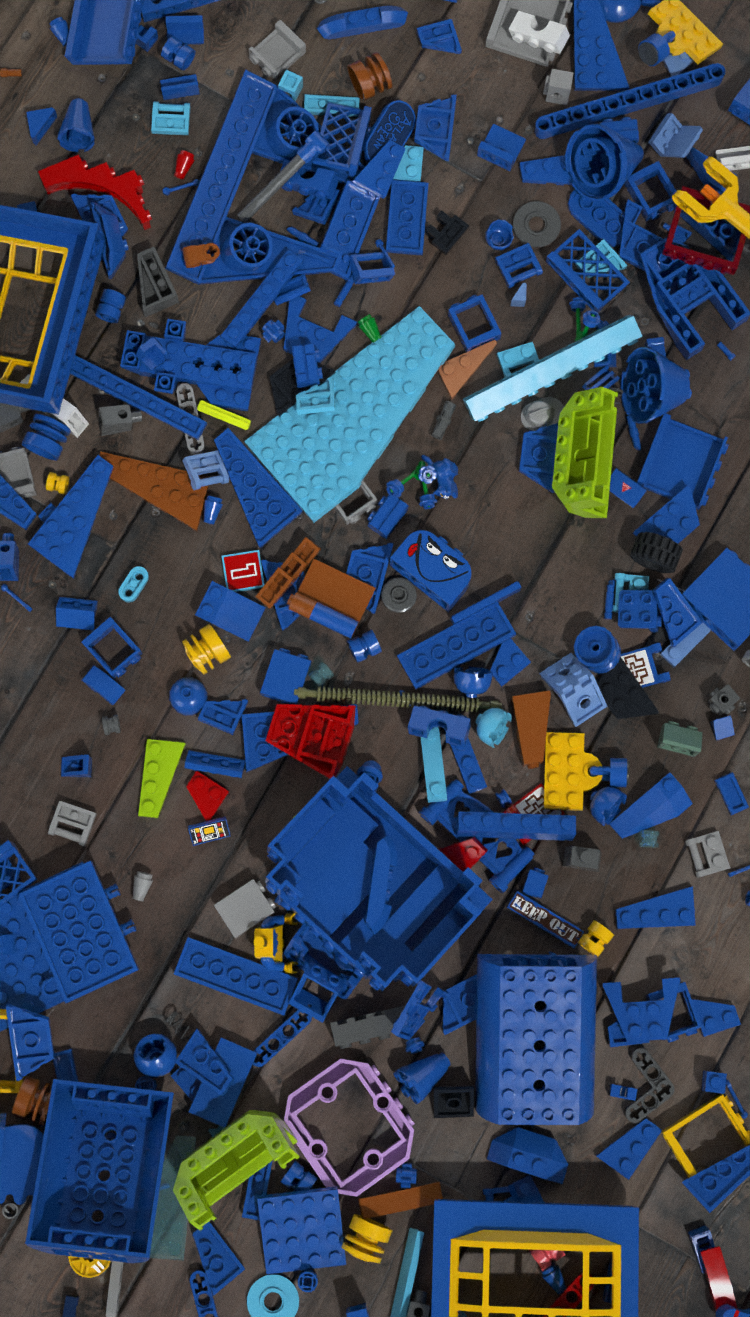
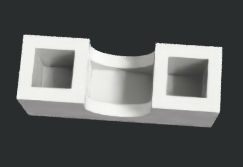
(551, 38)

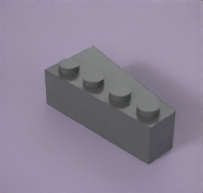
(365, 1027)

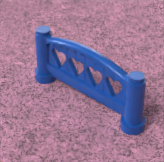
(503, 868)

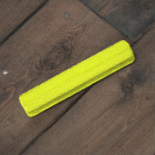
(224, 415)

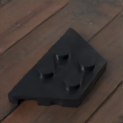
(285, 385)
(625, 694)

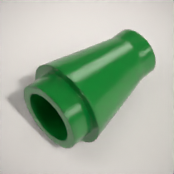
(370, 328)

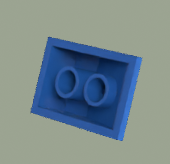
(230, 611)

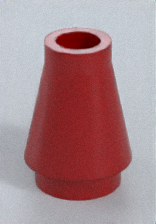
(183, 164)

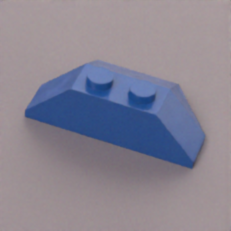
(114, 247)
(529, 1154)

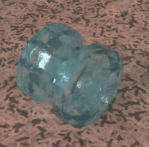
(649, 839)

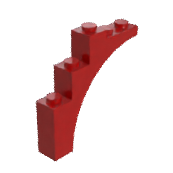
(75, 174)

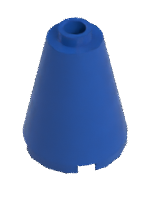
(77, 127)

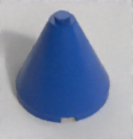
(600, 161)

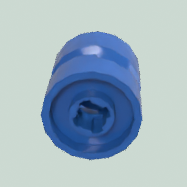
(177, 52)
(110, 306)
(364, 646)
(296, 1172)

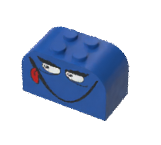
(433, 567)

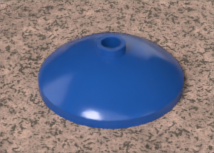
(619, 10)

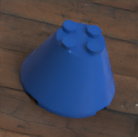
(652, 385)

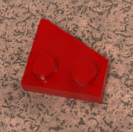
(206, 794)
(464, 853)

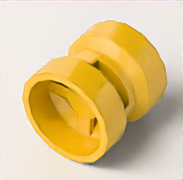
(57, 483)

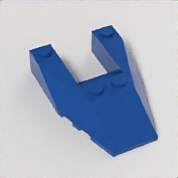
(683, 287)

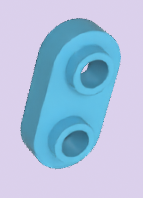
(133, 584)

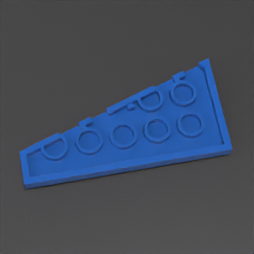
(255, 731)

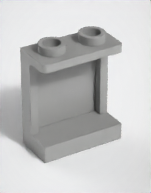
(277, 51)
(17, 471)
(245, 908)

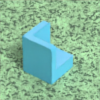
(291, 83)

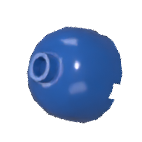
(472, 680)
(188, 696)
(606, 804)

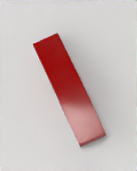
(717, 1277)

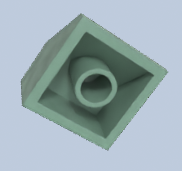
(680, 739)

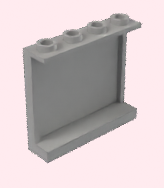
(543, 10)

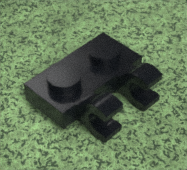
(449, 235)

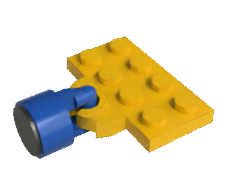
(677, 33)
(573, 771)

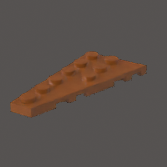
(160, 486)

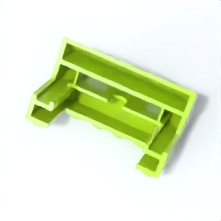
(585, 452)
(230, 1160)

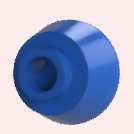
(372, 769)

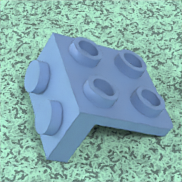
(673, 139)

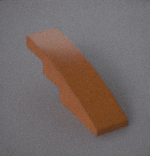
(288, 572)
(399, 1200)

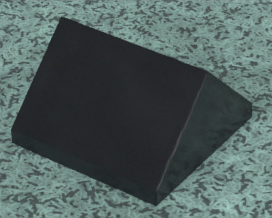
(453, 1101)

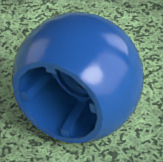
(155, 1055)

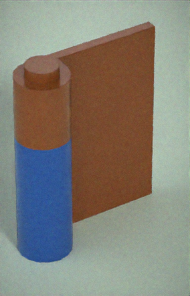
(331, 598)

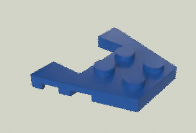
(637, 239)
(305, 332)
(415, 1011)
(644, 1018)

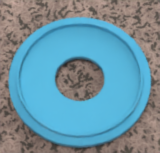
(277, 1284)

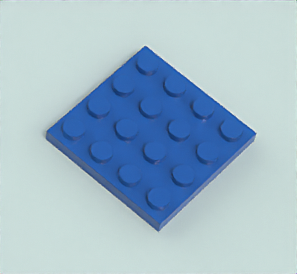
(301, 1230)

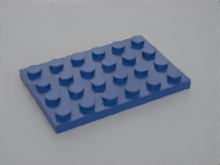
(78, 932)

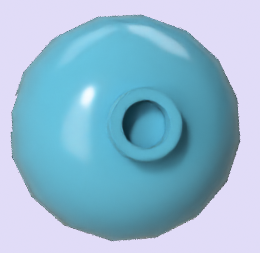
(492, 726)

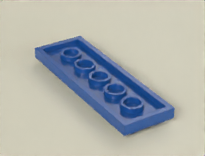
(456, 645)
(235, 976)

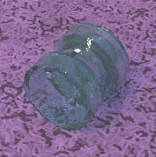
(319, 676)

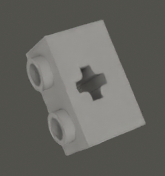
(558, 86)

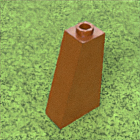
(531, 724)

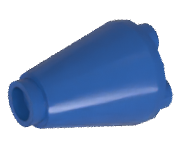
(422, 1076)

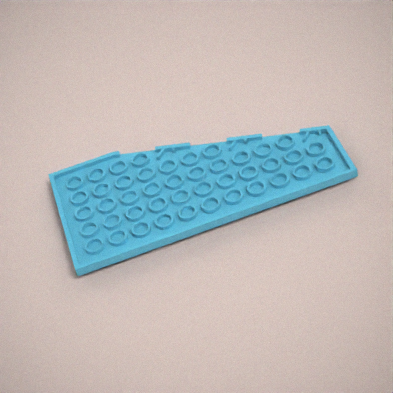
(329, 453)

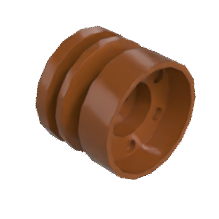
(372, 75)
(32, 1100)

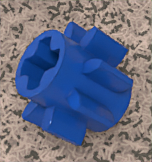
(273, 331)
(406, 1175)

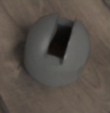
(6, 1213)

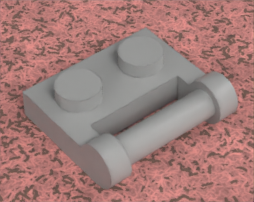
(75, 817)
(713, 852)

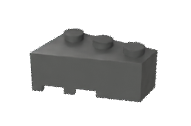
(155, 284)

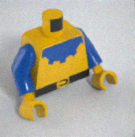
(270, 943)

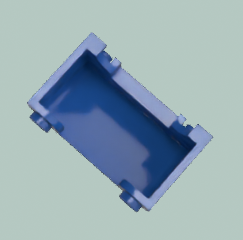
(307, 948)

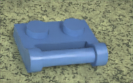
(204, 464)

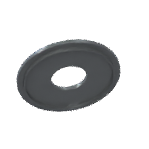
(536, 209)

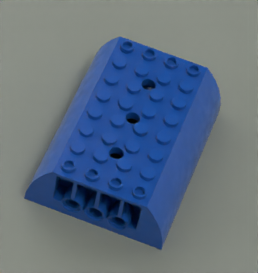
(511, 1025)
(76, 1153)

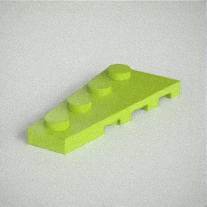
(158, 772)

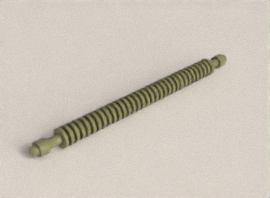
(302, 693)

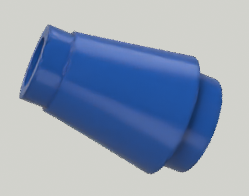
(60, 30)
(211, 509)
(554, 1278)

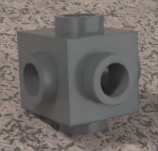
(726, 694)

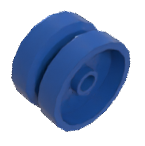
(597, 649)

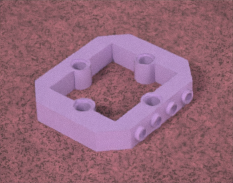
(368, 1173)

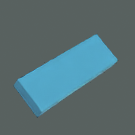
(318, 104)

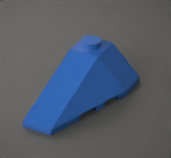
(659, 804)

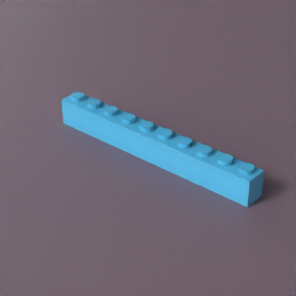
(552, 367)

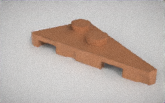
(458, 370)

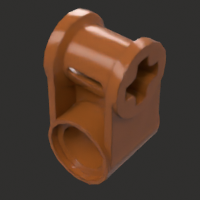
(197, 254)

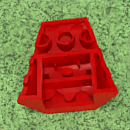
(313, 734)

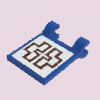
(643, 667)

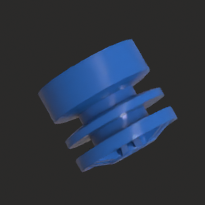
(47, 434)

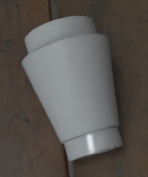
(141, 885)

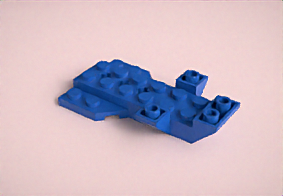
(219, 387)

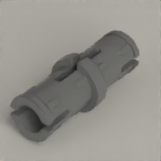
(443, 420)

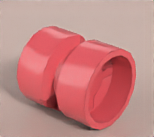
(545, 1257)

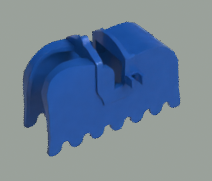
(18, 1159)

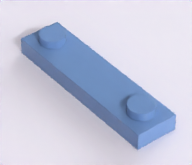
(675, 654)

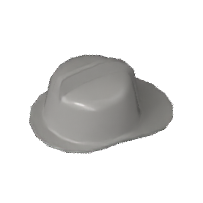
(541, 413)

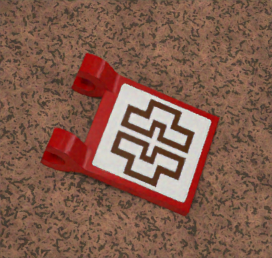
(532, 804)

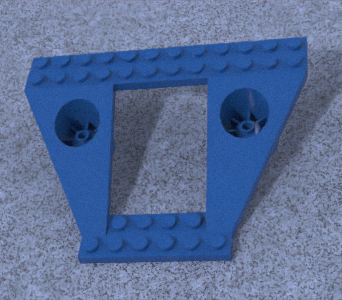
(254, 128)

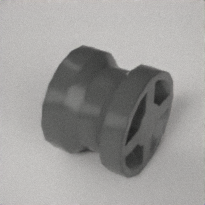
(111, 724)

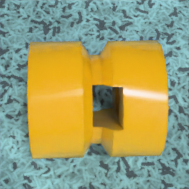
(599, 932)

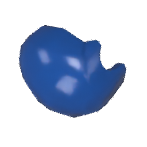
(499, 234)

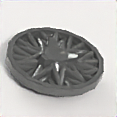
(399, 595)

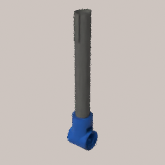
(313, 145)

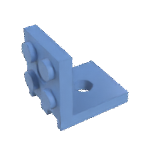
(574, 688)

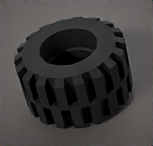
(656, 552)

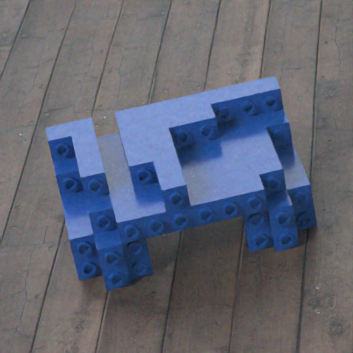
(328, 874)

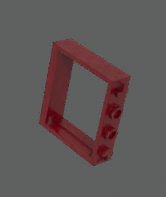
(693, 257)

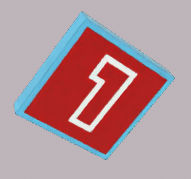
(243, 571)

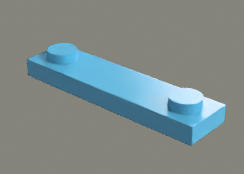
(433, 767)

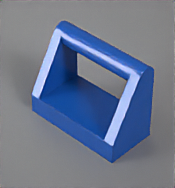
(370, 276)

